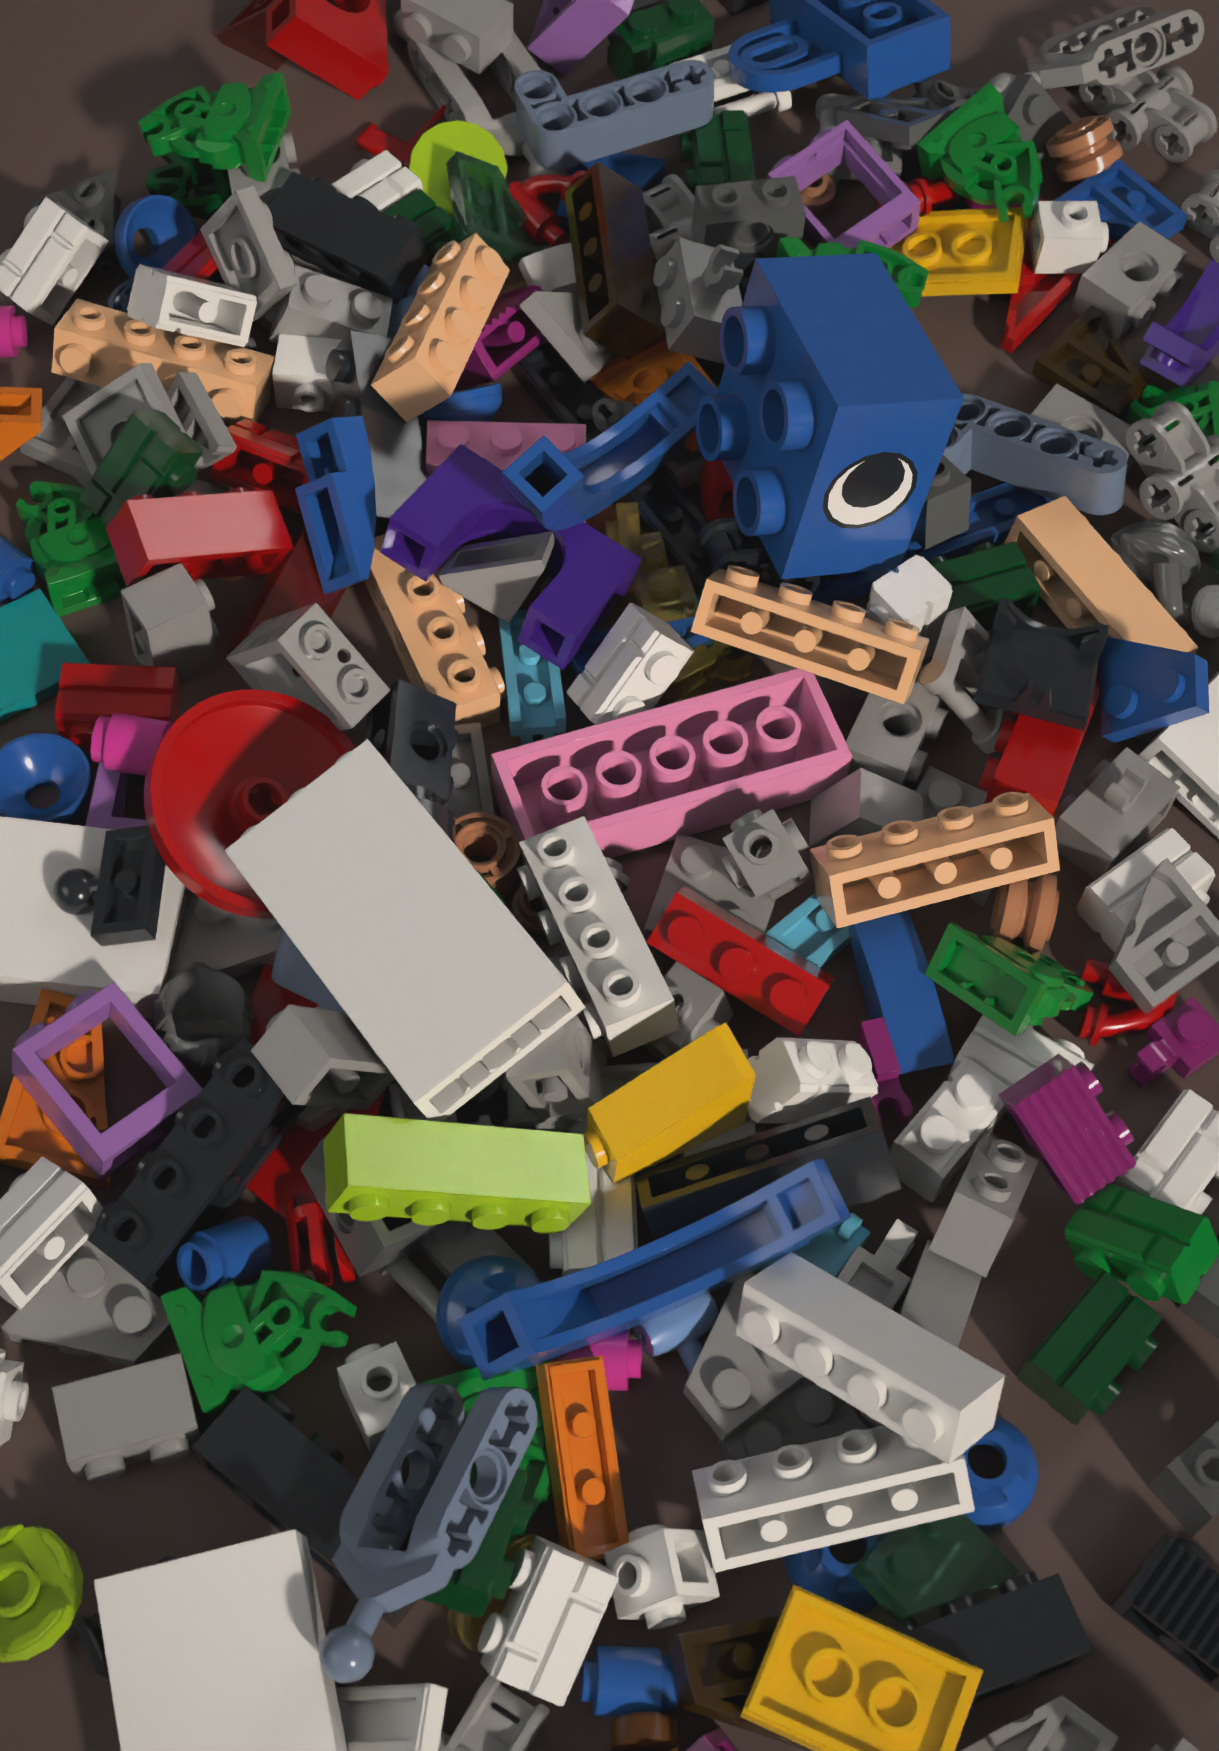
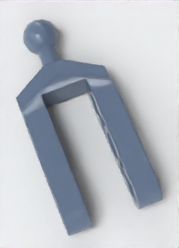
(436, 1494)

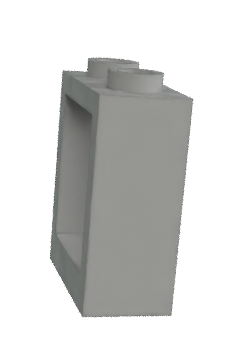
(310, 645)

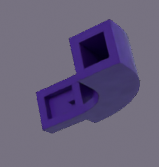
(1191, 339)

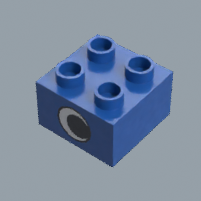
(827, 414)

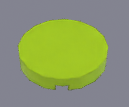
(440, 144)
(37, 1590)

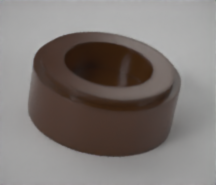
(644, 1732)

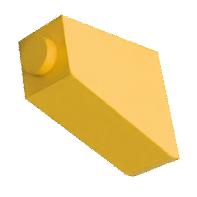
(671, 1106)

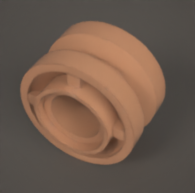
(1084, 148)
(496, 838)
(1026, 911)

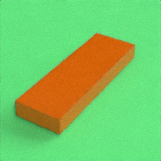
(582, 1456)

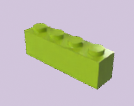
(455, 1173)

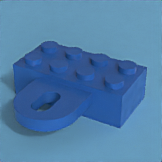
(863, 42)

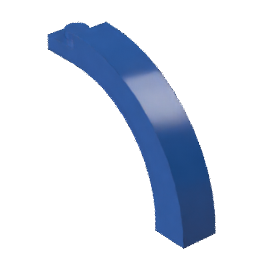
(582, 482)
(620, 1293)

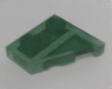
(486, 207)
(931, 1566)

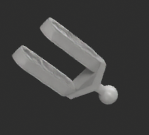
(1122, 37)
(451, 87)

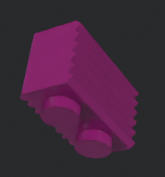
(503, 340)
(1069, 1128)

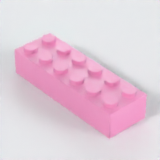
(677, 765)

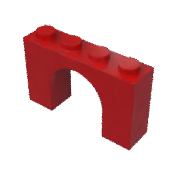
(335, 43)

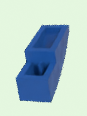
(338, 500)
(895, 988)

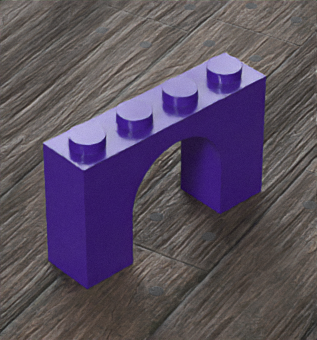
(470, 502)

